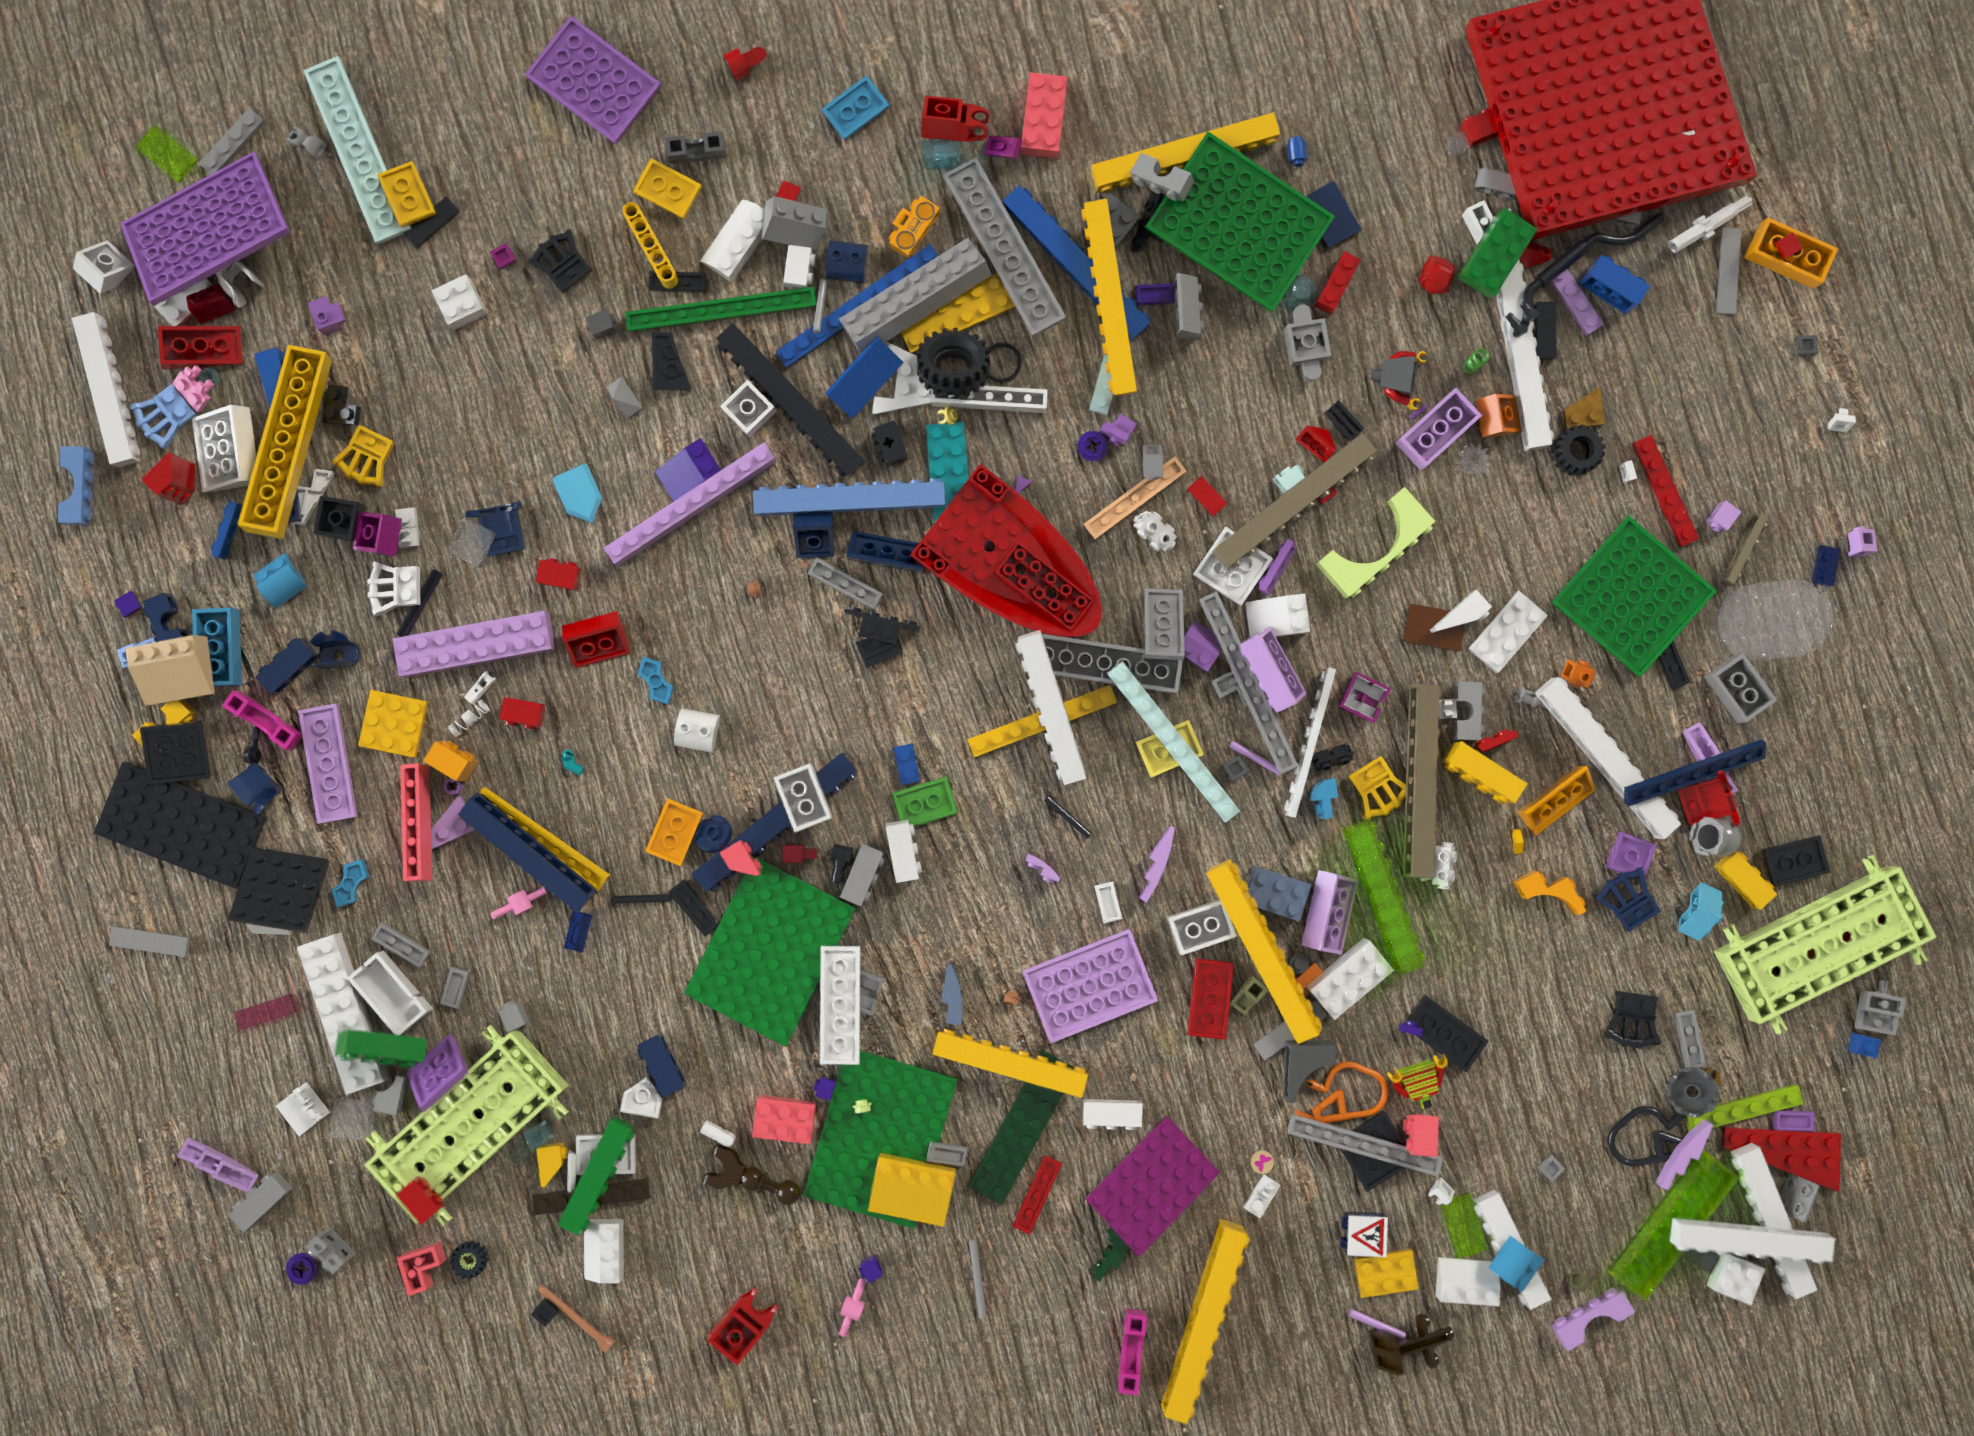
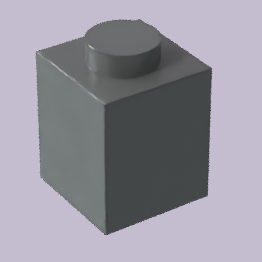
(601, 324)

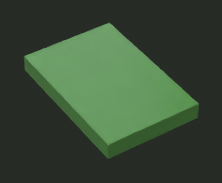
(925, 802)

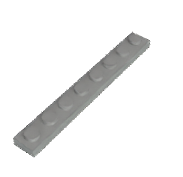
(1362, 1144)

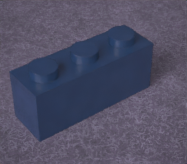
(286, 666)
(661, 1065)

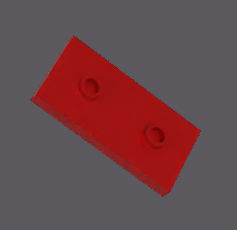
(1210, 998)

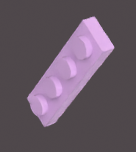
(1576, 302)

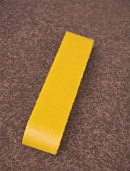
(654, 252)

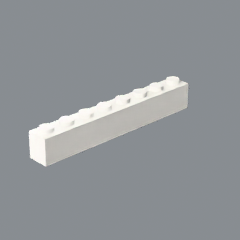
(106, 389)
(1052, 708)
(1770, 1213)
(1752, 1240)

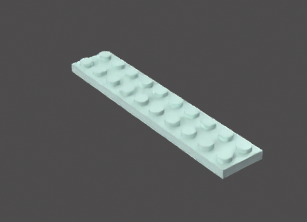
(354, 145)

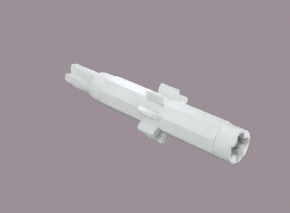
(1704, 227)

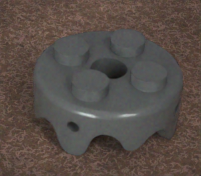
(1696, 1105)

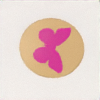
(1262, 1162)

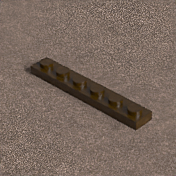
(616, 1193)

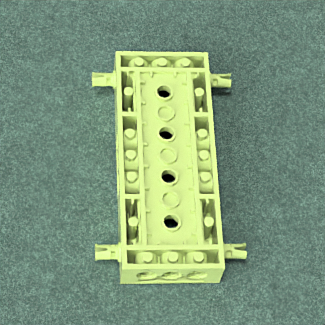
(1820, 926)
(476, 1140)

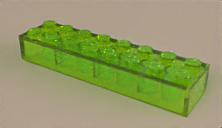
(1383, 896)
(1691, 1197)

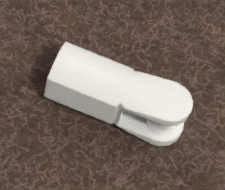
(478, 690)
(717, 1133)

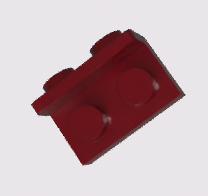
(209, 303)

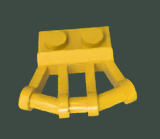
(370, 444)
(1370, 778)

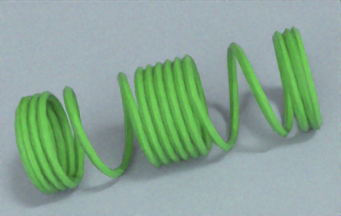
(1473, 358)

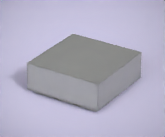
(1551, 1168)

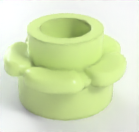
(862, 1106)

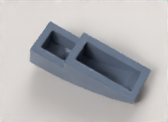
(952, 996)

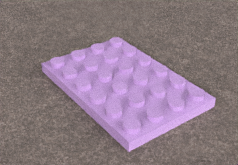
(1090, 985)

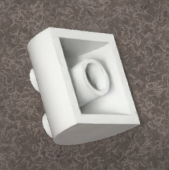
(696, 730)

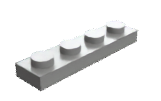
(232, 141)

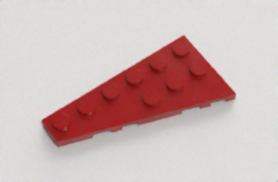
(1801, 1153)

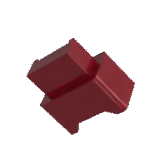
(798, 853)

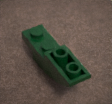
(1113, 1256)

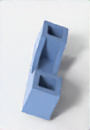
(77, 507)

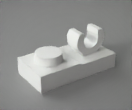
(409, 527)
(1261, 1196)

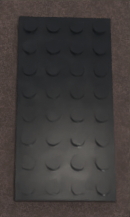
(180, 825)

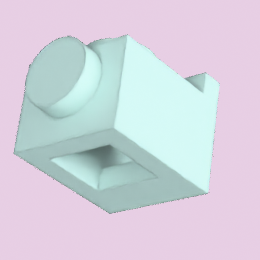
(1289, 478)

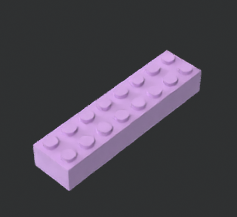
(474, 644)

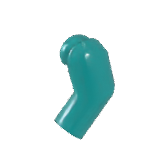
(569, 762)

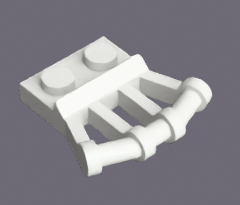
(406, 587)

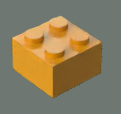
(451, 761)

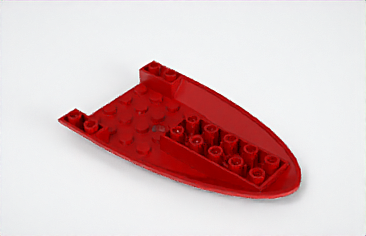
(1021, 536)

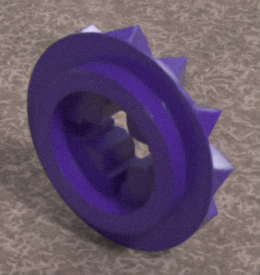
(1095, 437)
(296, 1274)

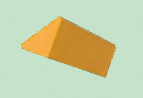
(1557, 799)

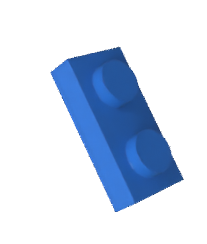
(907, 764)

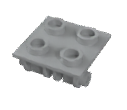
(1798, 1196)

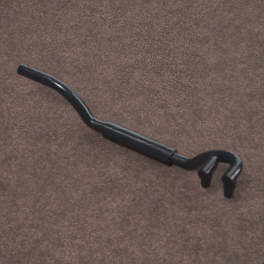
(1564, 262)

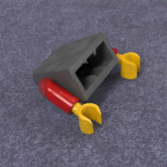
(1399, 376)

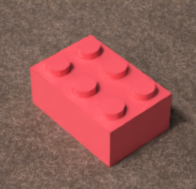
(784, 1119)

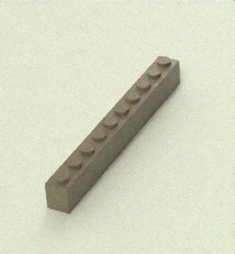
(1294, 501)
(1421, 781)

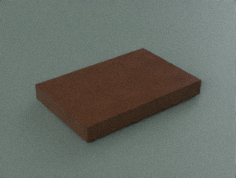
(1422, 619)

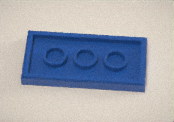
(864, 377)

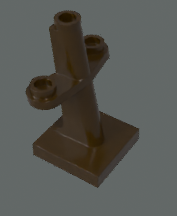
(1389, 1350)

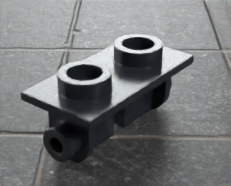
(1341, 755)

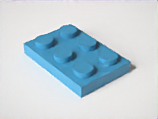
(855, 108)

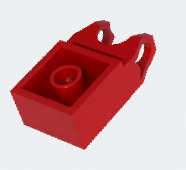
(952, 120)
(744, 1320)

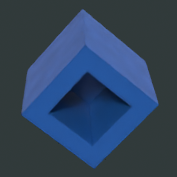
(1864, 1045)

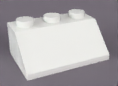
(604, 1251)
(1467, 1282)

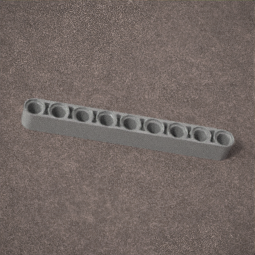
(1501, 185)

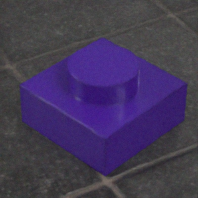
(1410, 1027)

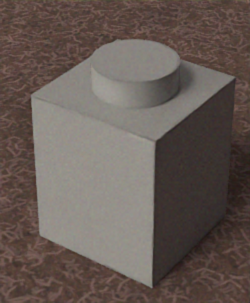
(513, 1015)

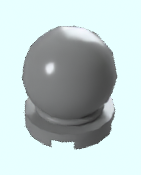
(1715, 837)

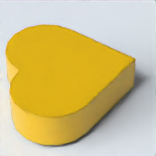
(1517, 841)

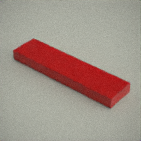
(1037, 1194)

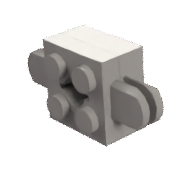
(1307, 342)

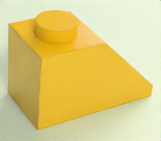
(550, 1160)

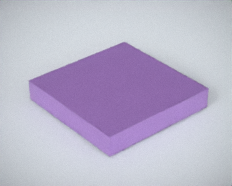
(1630, 853)

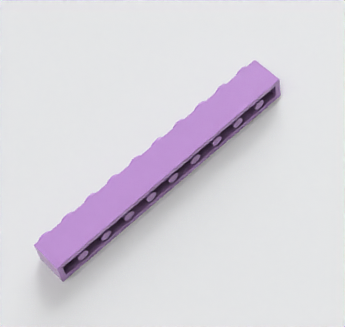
(690, 504)

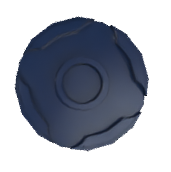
(713, 834)

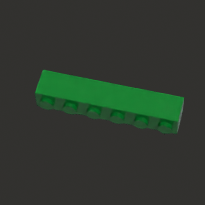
(596, 1175)

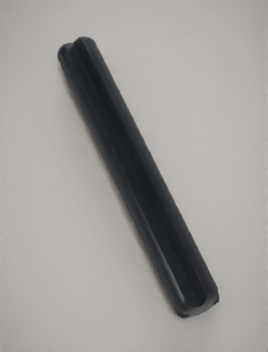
(415, 611)

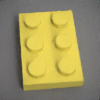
(1158, 758)

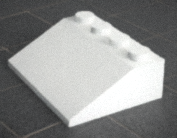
(225, 448)

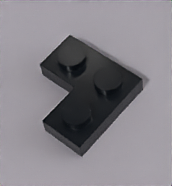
(336, 409)

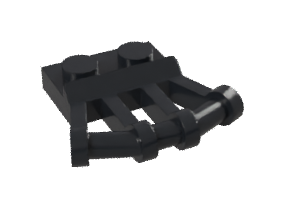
(568, 270)
(1634, 1007)

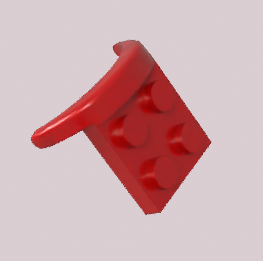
(1709, 799)

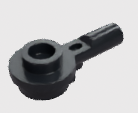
(251, 752)

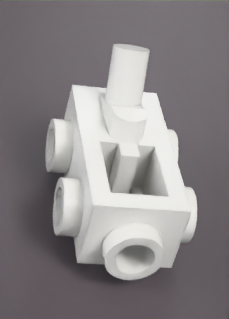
(1151, 528)
(1443, 861)

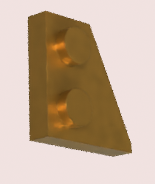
(1586, 411)

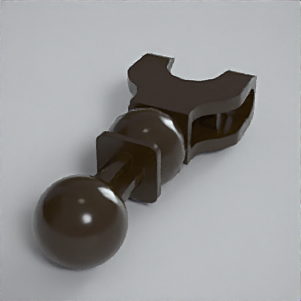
(750, 1178)

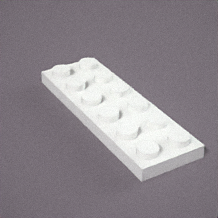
(840, 1005)

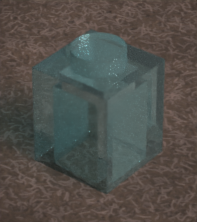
(538, 1135)

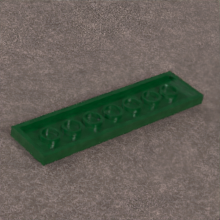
(1016, 1138)

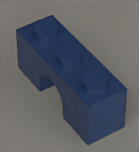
(158, 611)

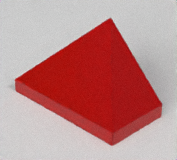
(1534, 255)
(1317, 441)

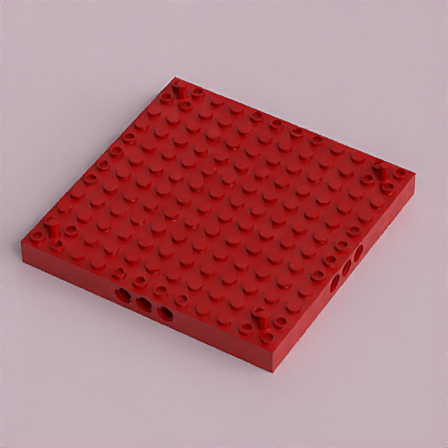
(1599, 107)

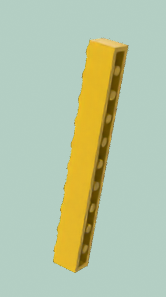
(1240, 136)
(1110, 298)
(1264, 951)

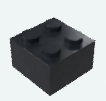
(337, 518)

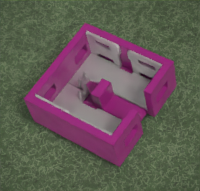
(1363, 696)

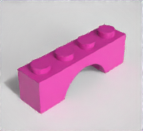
(255, 713)
(1131, 1351)

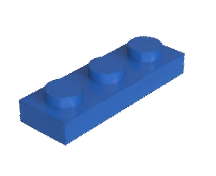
(227, 530)

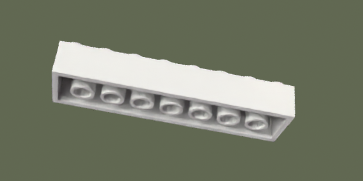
(339, 1006)

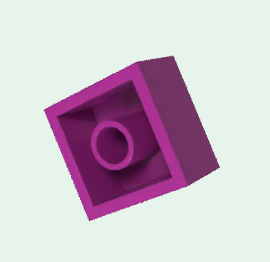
(377, 533)

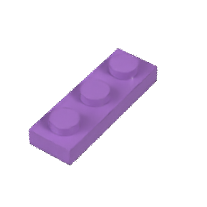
(1277, 567)

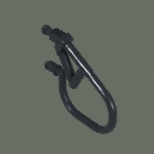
(1658, 1136)

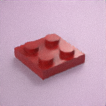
(1499, 739)

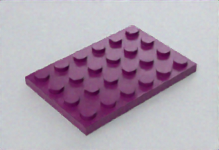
(1152, 1186)

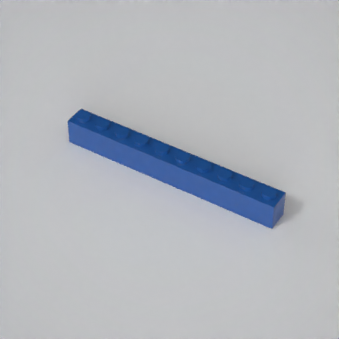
(1065, 252)

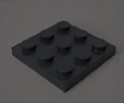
(175, 752)
(1368, 1169)

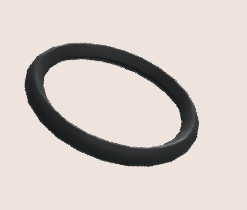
(1018, 367)

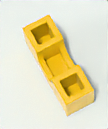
(175, 712)

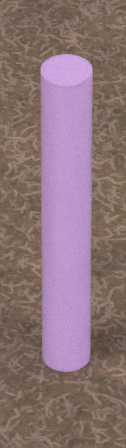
(1253, 756)
(1377, 1324)

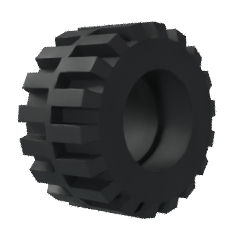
(1588, 439)

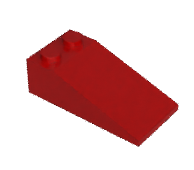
(199, 346)

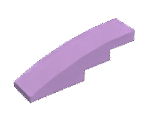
(1703, 747)
(1159, 856)
(1688, 1148)
(218, 1164)

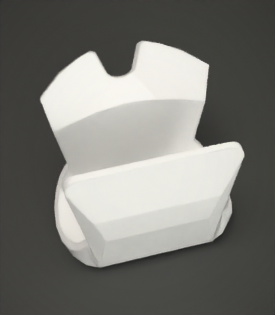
(226, 278)

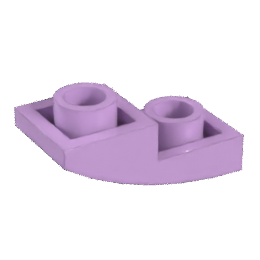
(1048, 873)

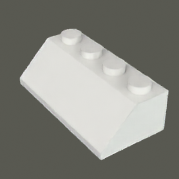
(736, 241)

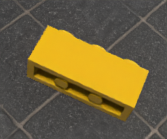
(1746, 880)

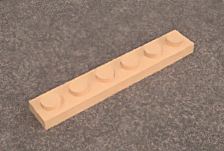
(1133, 499)

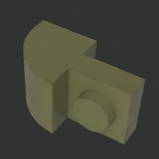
(1249, 994)

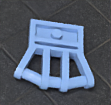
(173, 406)

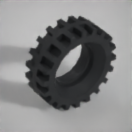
(955, 345)

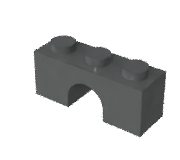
(685, 150)

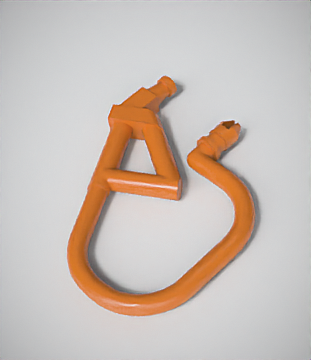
(1339, 1096)

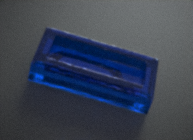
(578, 931)

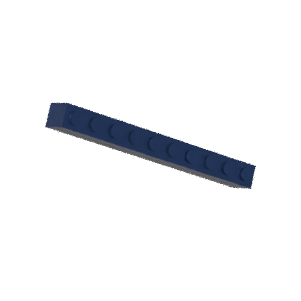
(772, 824)

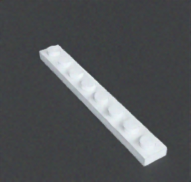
(1311, 734)

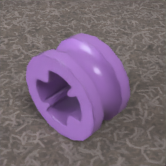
(453, 792)

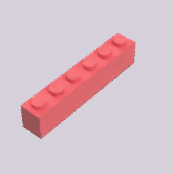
(416, 823)

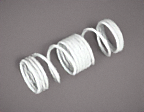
(469, 718)

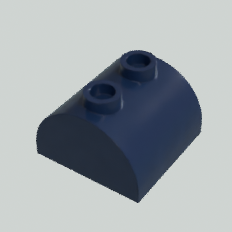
(846, 261)

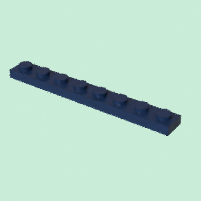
(1694, 772)

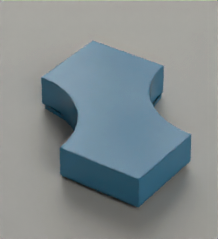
(659, 688)
(353, 875)

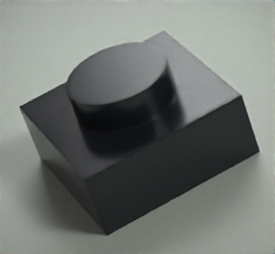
(545, 1312)

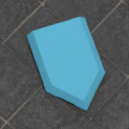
(579, 492)

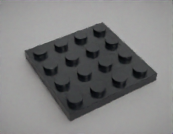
(279, 890)

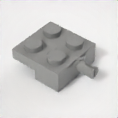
(1879, 1010)

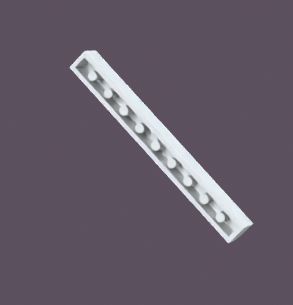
(1524, 366)
(1604, 754)

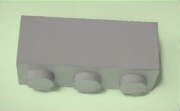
(863, 875)
(260, 1201)

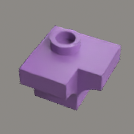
(327, 316)
(1119, 430)

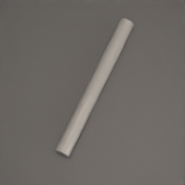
(977, 1278)

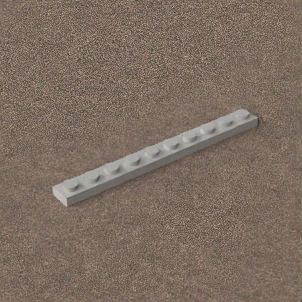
(1248, 683)

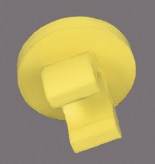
(950, 415)

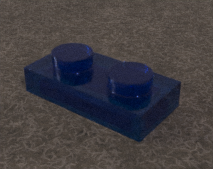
(1826, 566)

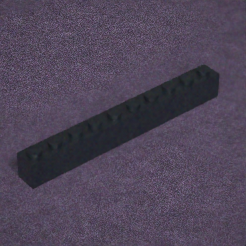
(793, 403)

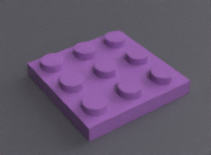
(437, 1073)

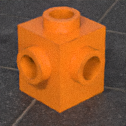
(1578, 673)

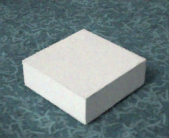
(1627, 471)

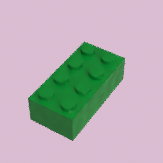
(1497, 253)
(380, 1047)

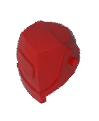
(1437, 275)

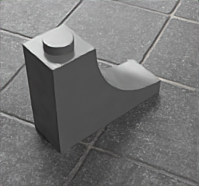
(1302, 1060)

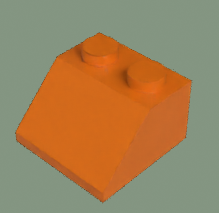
(1498, 415)

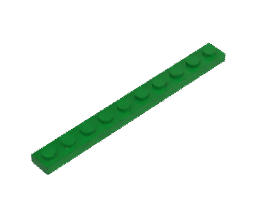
(720, 309)

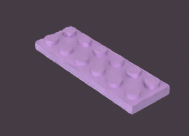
(327, 763)

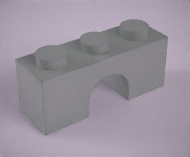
(1174, 185)
(1470, 694)

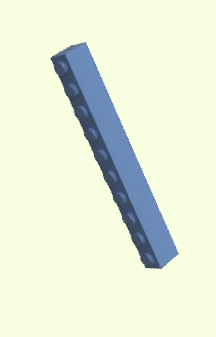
(849, 498)

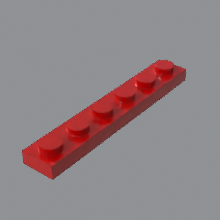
(1665, 491)

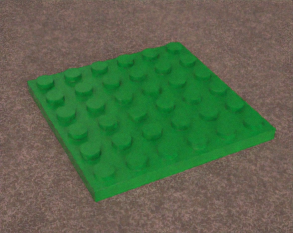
(1633, 596)

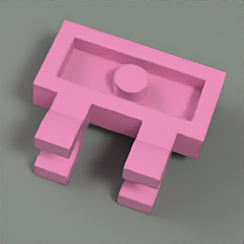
(193, 391)

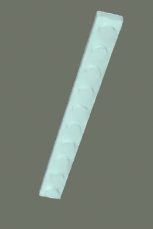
(1173, 741)

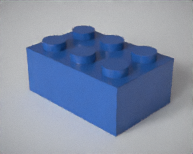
(1614, 284)

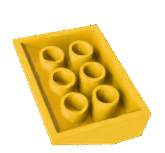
(912, 1189)

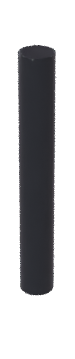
(1067, 816)
(641, 898)

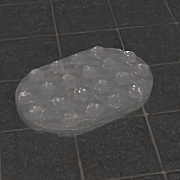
(1774, 619)

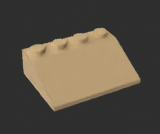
(171, 669)

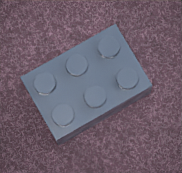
(1278, 893)

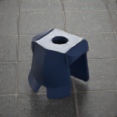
(330, 645)
(254, 786)

